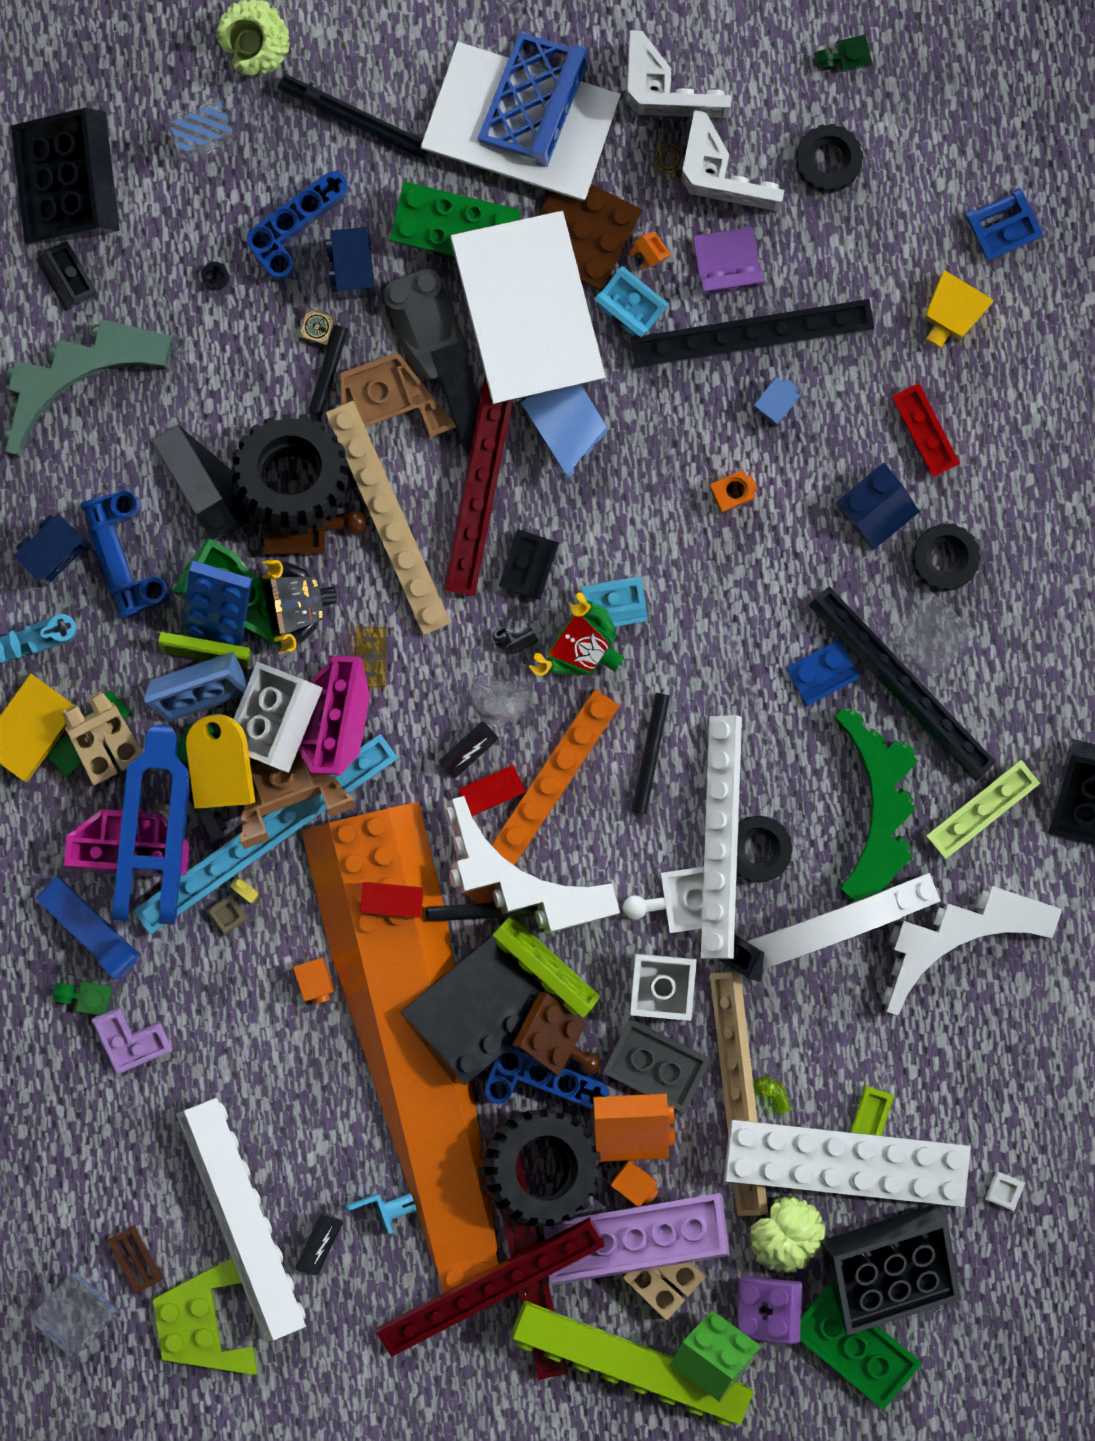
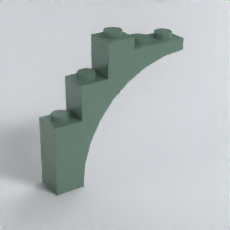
(39, 386)

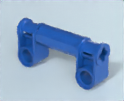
(113, 558)

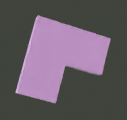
(128, 1048)

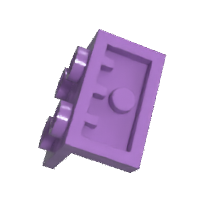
(727, 261)

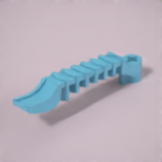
(35, 638)

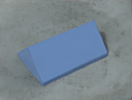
(197, 687)

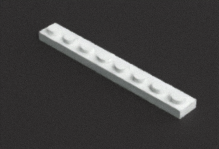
(721, 837)

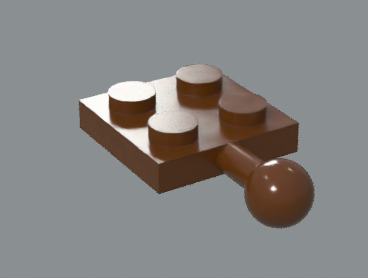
(313, 542)
(551, 1037)

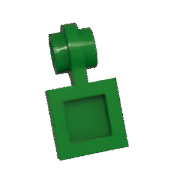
(92, 997)

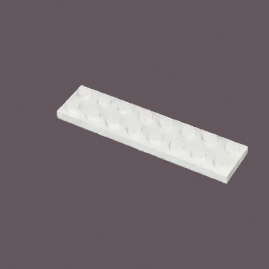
(847, 1163)

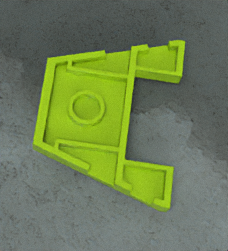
(190, 1326)

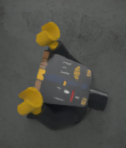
(293, 603)

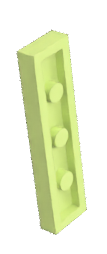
(983, 809)

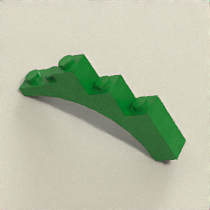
(889, 808)

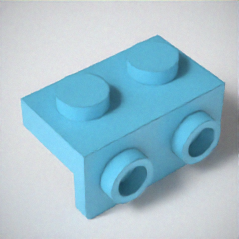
(631, 302)

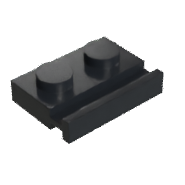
(528, 564)

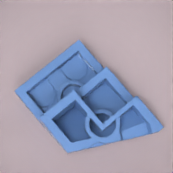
(566, 424)

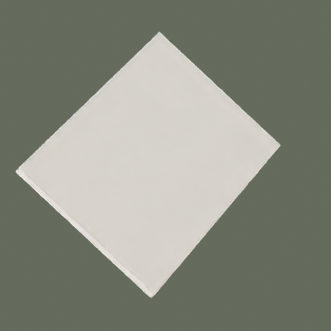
(465, 104)
(527, 307)

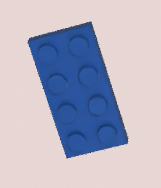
(216, 604)

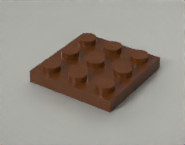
(596, 230)

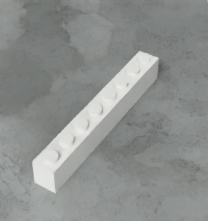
(241, 1219)

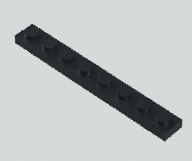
(752, 333)
(902, 683)

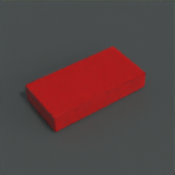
(492, 790)
(391, 899)

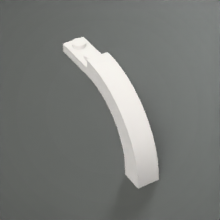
(847, 921)

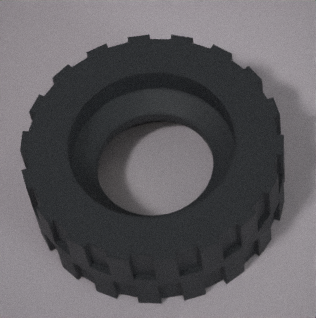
(829, 181)
(969, 557)
(782, 849)

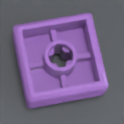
(777, 1294)

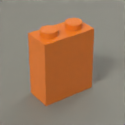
(633, 1127)

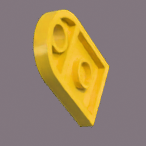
(219, 765)

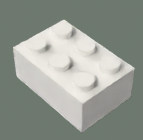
(276, 714)

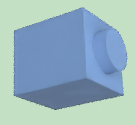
(777, 400)

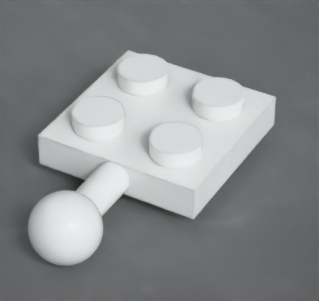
(681, 900)

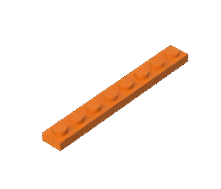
(551, 783)

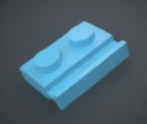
(621, 598)

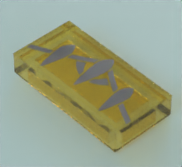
(372, 647)

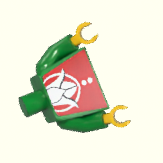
(581, 643)

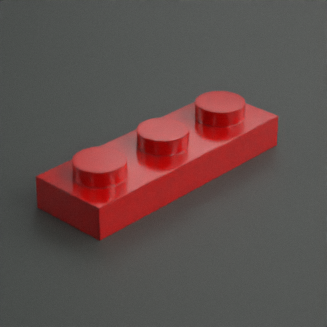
(925, 430)

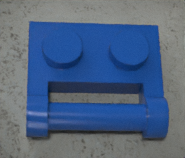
(1008, 233)

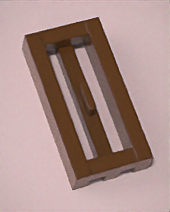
(146, 1254)

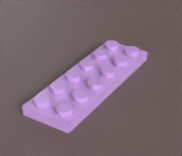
(650, 1238)

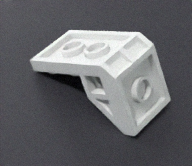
(650, 70)
(707, 152)

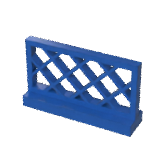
(558, 106)

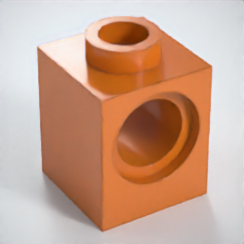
(721, 497)
(314, 980)
(635, 1184)

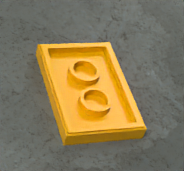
(31, 727)

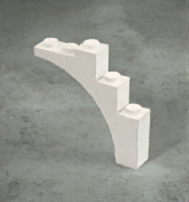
(483, 866)
(921, 947)

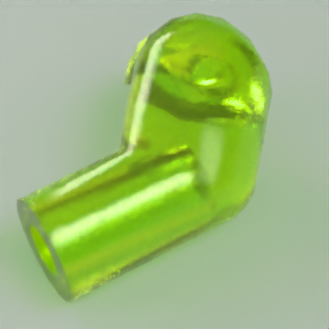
(774, 1089)

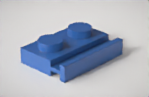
(823, 672)

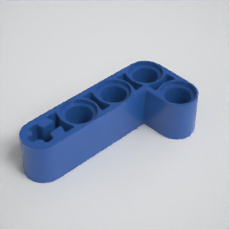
(302, 220)
(83, 922)
(549, 1083)

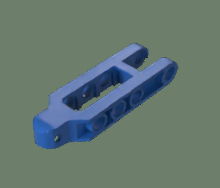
(159, 753)

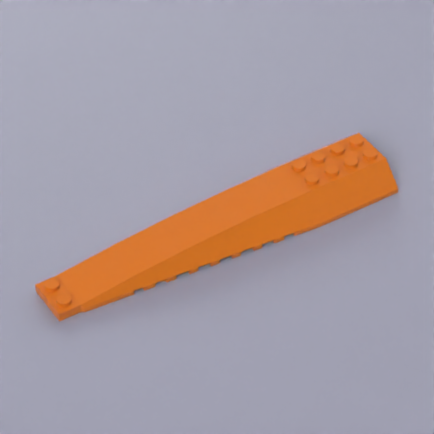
(383, 969)

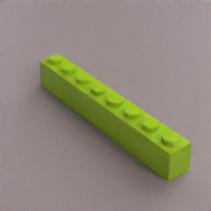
(622, 1360)

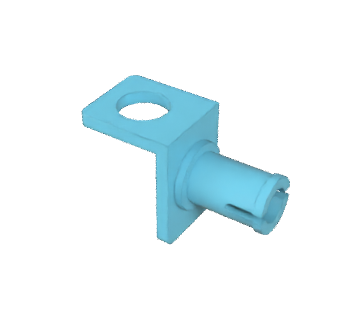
(388, 1210)

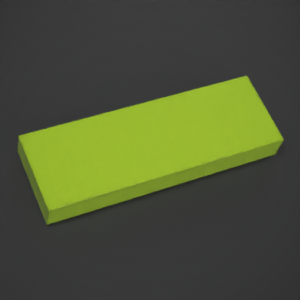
(201, 648)

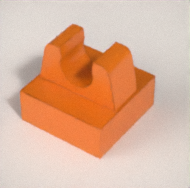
(652, 249)

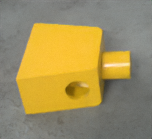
(954, 309)

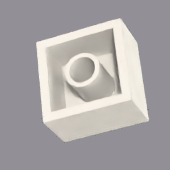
(663, 987)

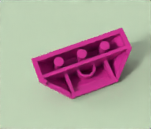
(338, 718)
(96, 842)

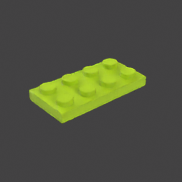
(540, 960)

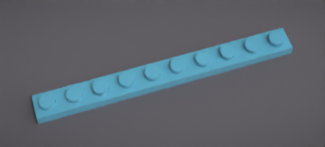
(279, 825)

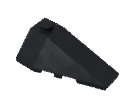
(203, 481)

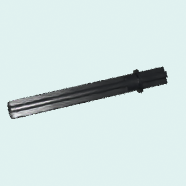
(351, 114)

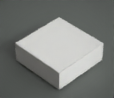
(1005, 1190)

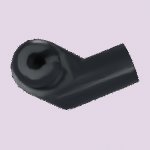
(513, 643)

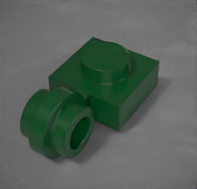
(852, 54)

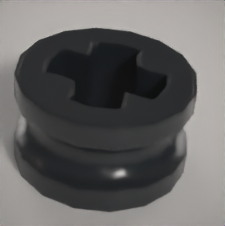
(220, 283)

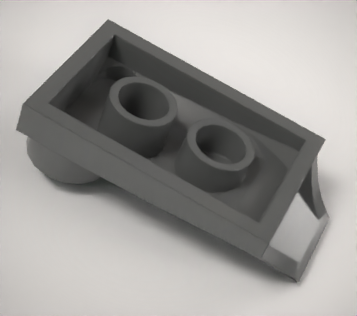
(422, 318)

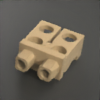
(97, 729)
(660, 1293)

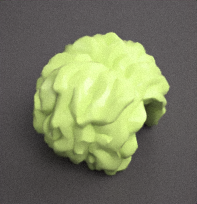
(254, 37)
(788, 1236)

